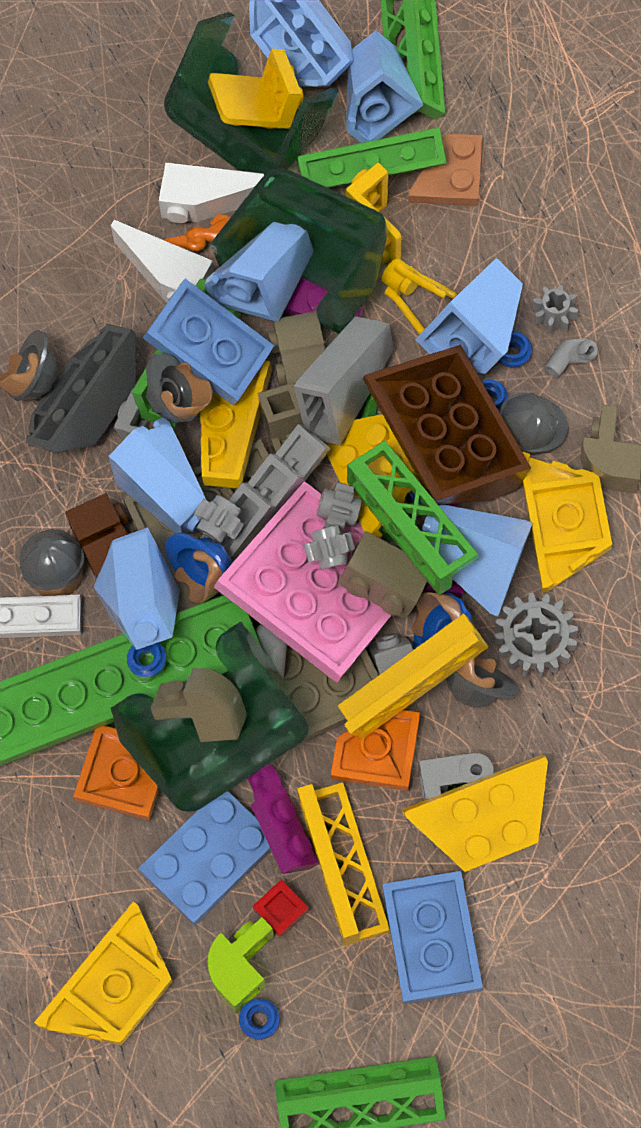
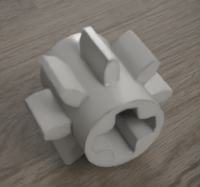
(549, 307)
(339, 506)
(218, 519)
(329, 547)

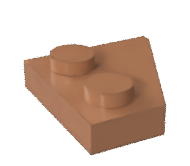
(456, 180)

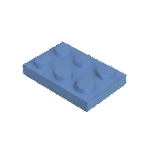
(209, 340)
(207, 857)
(432, 937)

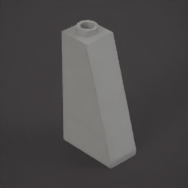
(334, 387)

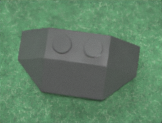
(86, 393)

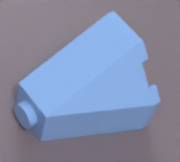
(378, 90)
(263, 272)
(478, 318)
(158, 476)
(499, 547)
(138, 589)

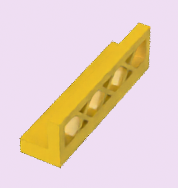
(412, 677)
(329, 868)

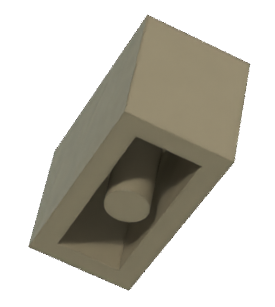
(383, 576)

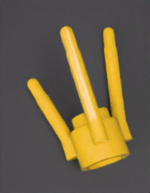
(404, 280)

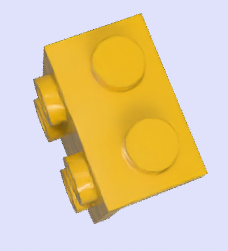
(259, 101)
(371, 190)

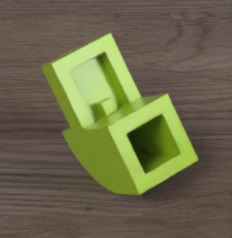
(229, 966)

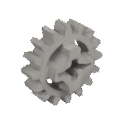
(521, 638)

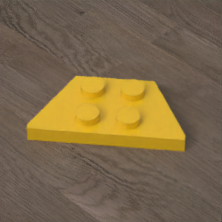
(361, 438)
(567, 519)
(486, 815)
(111, 986)

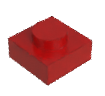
(280, 908)

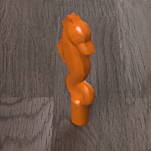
(196, 237)

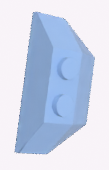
(307, 35)

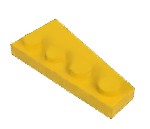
(230, 433)

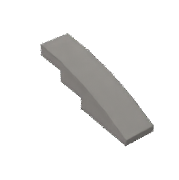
(273, 485)

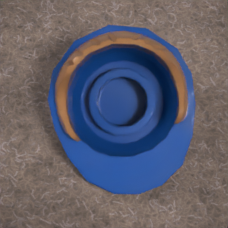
(197, 564)
(434, 614)

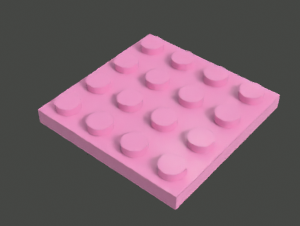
(295, 596)

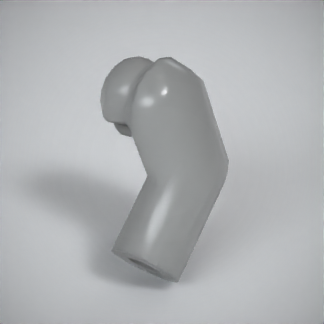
(570, 352)
(273, 647)

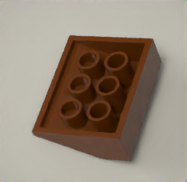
(449, 427)

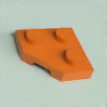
(381, 757)
(115, 778)

